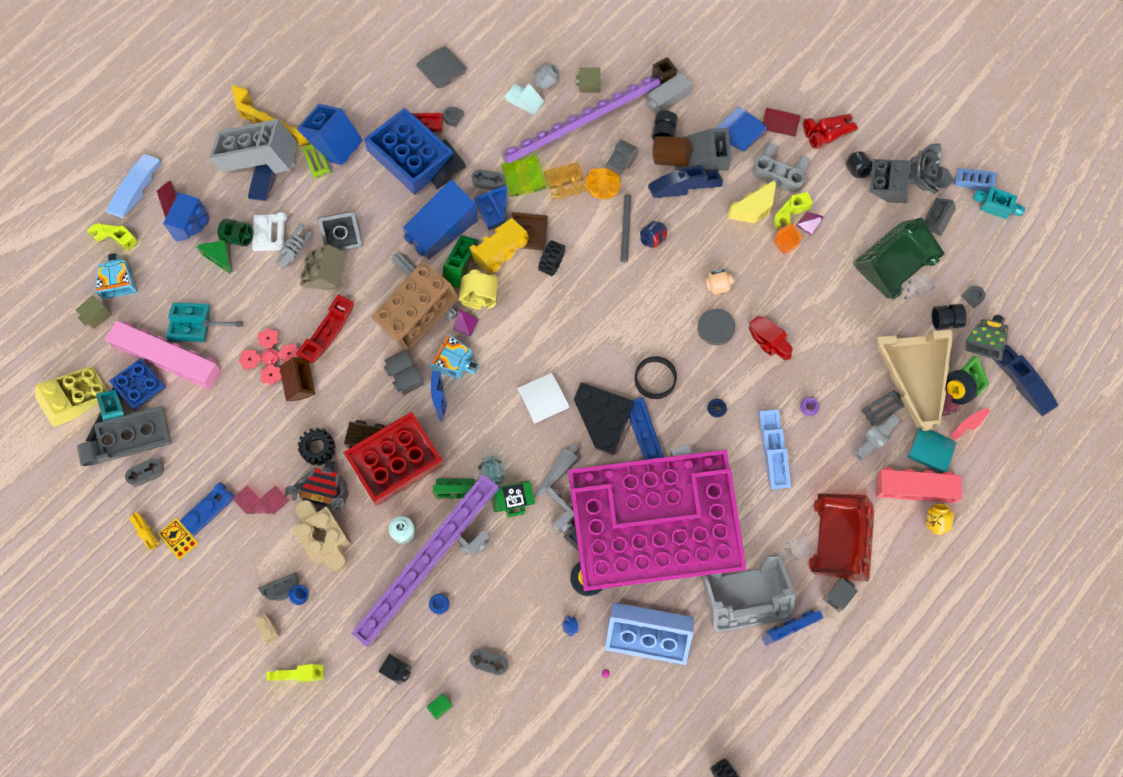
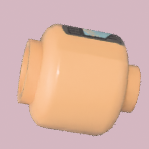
(719, 281)

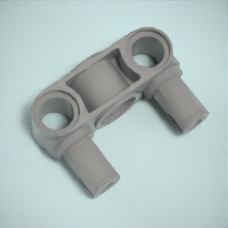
(779, 171)

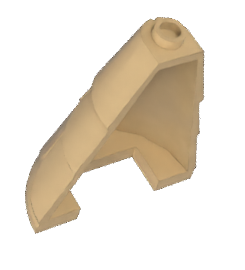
(919, 373)

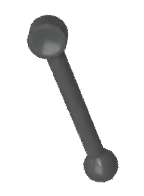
(206, 323)

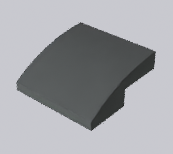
(441, 67)

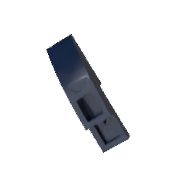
(681, 180)
(1027, 381)

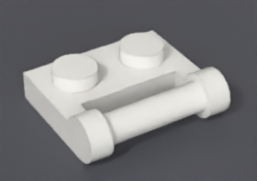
(263, 232)

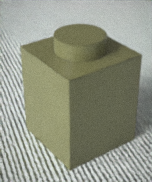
(589, 80)
(92, 312)

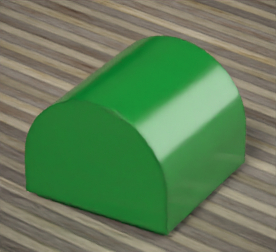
(439, 706)

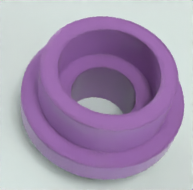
(809, 401)

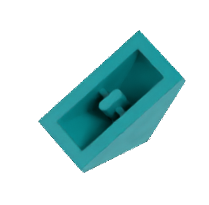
(109, 405)

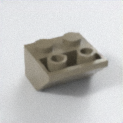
(323, 268)

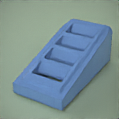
(976, 174)

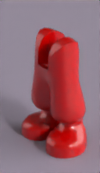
(828, 129)

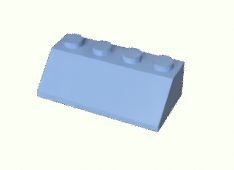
(649, 633)

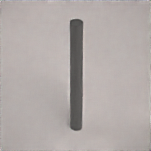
(625, 228)

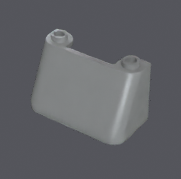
(750, 596)

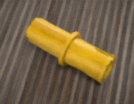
(144, 531)

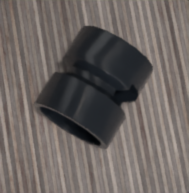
(665, 124)
(946, 317)

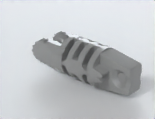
(293, 246)

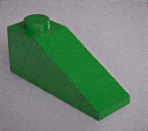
(458, 261)

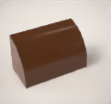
(672, 151)
(297, 379)

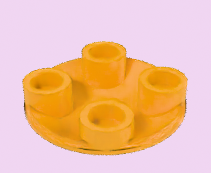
(603, 183)

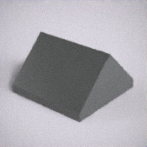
(340, 230)

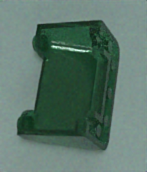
(899, 256)

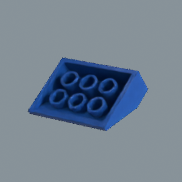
(408, 150)

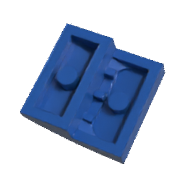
(742, 128)
(438, 394)

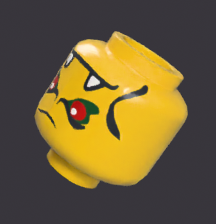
(939, 519)

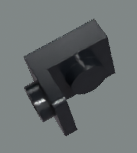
(395, 669)

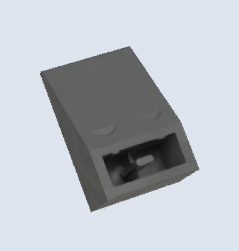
(710, 150)

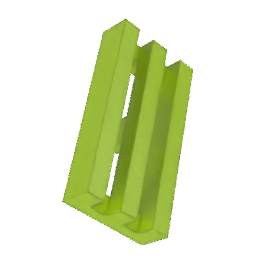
(321, 172)

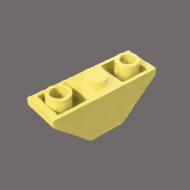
(754, 205)

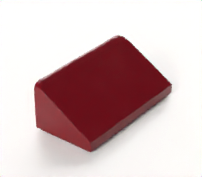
(781, 122)
(167, 196)

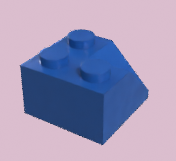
(186, 217)

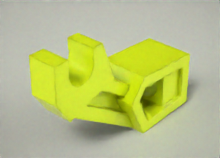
(783, 215)
(127, 241)
(304, 673)

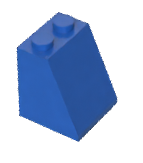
(330, 133)

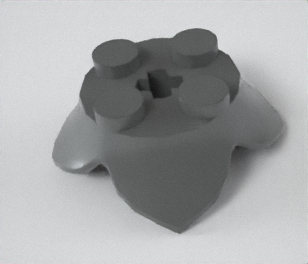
(927, 172)

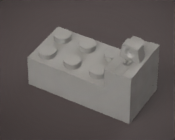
(254, 146)

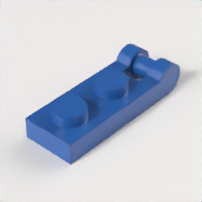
(207, 509)

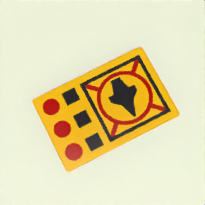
(177, 538)

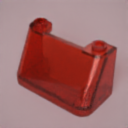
(844, 536)

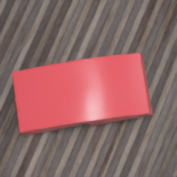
(972, 422)

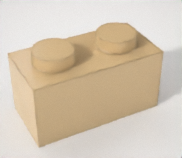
(266, 628)

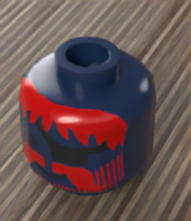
(653, 234)

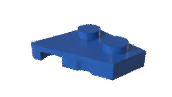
(492, 207)

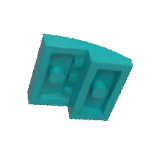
(187, 322)
(932, 450)

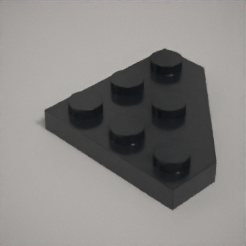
(603, 416)

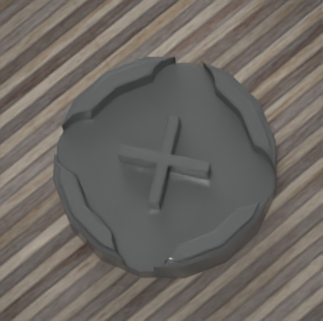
(716, 327)

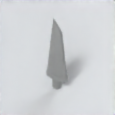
(561, 465)

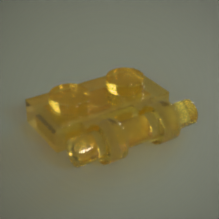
(563, 176)

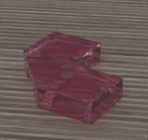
(268, 504)

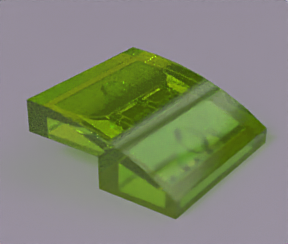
(524, 176)

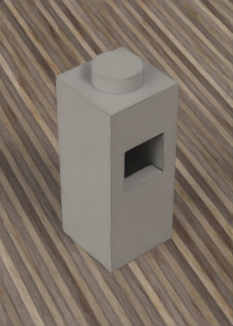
(669, 93)

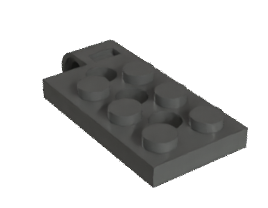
(97, 452)

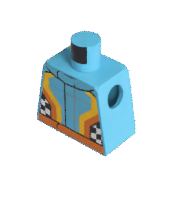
(114, 278)
(453, 358)

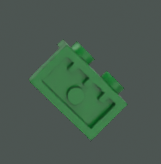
(452, 488)

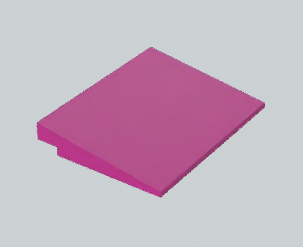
(656, 520)

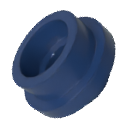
(717, 402)

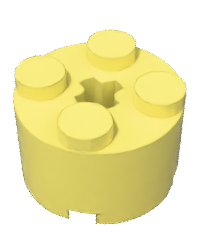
(478, 290)

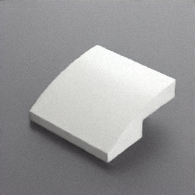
(543, 398)

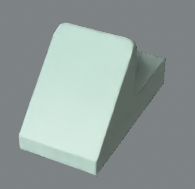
(525, 98)

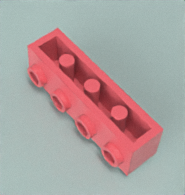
(918, 485)

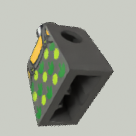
(988, 338)

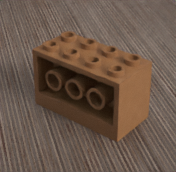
(415, 306)

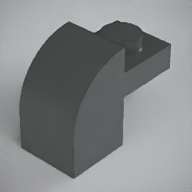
(622, 157)

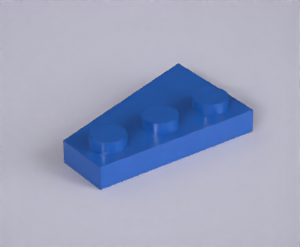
(792, 626)

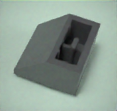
(890, 179)

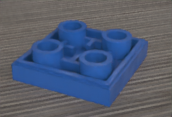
(137, 384)

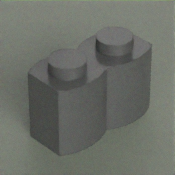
(404, 372)

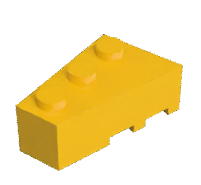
(500, 246)

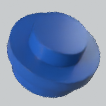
(298, 594)
(439, 604)
(570, 625)

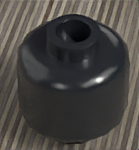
(859, 164)

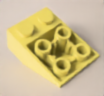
(69, 395)

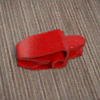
(770, 337)

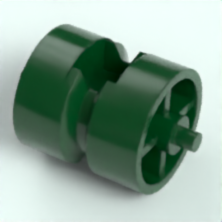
(235, 232)

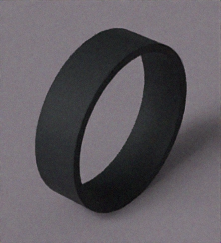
(660, 360)

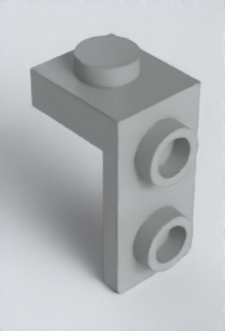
(564, 522)
(480, 543)

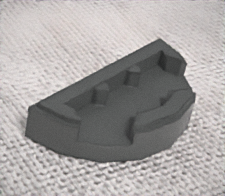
(279, 589)

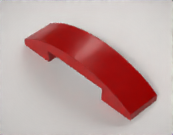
(327, 330)

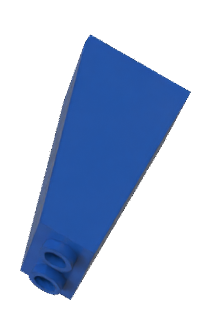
(441, 220)

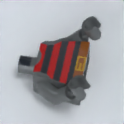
(321, 487)

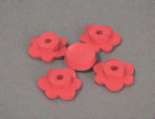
(268, 357)

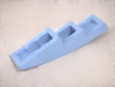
(134, 183)
(774, 449)

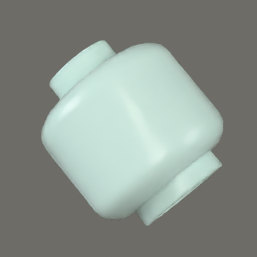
(407, 529)

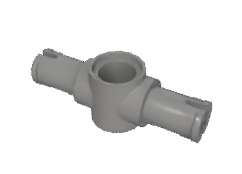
(876, 437)

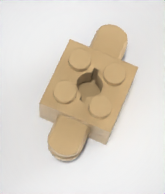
(321, 536)

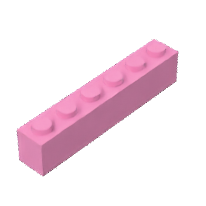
(162, 354)

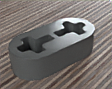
(488, 180)
(144, 472)
(486, 666)

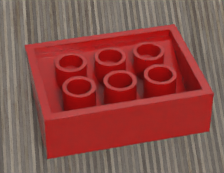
(393, 458)

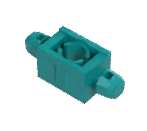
(1006, 200)

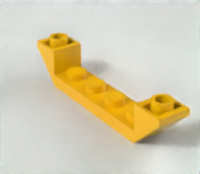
(246, 111)

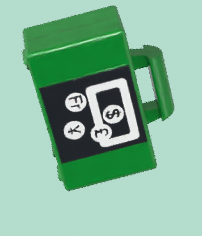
(512, 497)

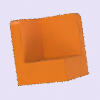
(787, 238)

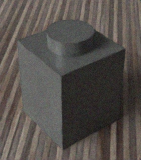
(840, 594)

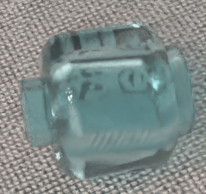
(492, 469)

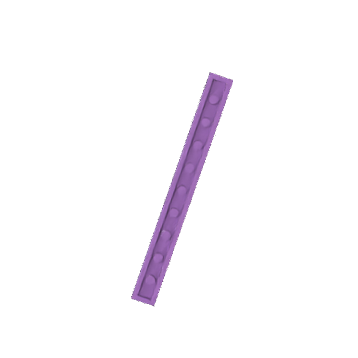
(576, 121)
(425, 561)

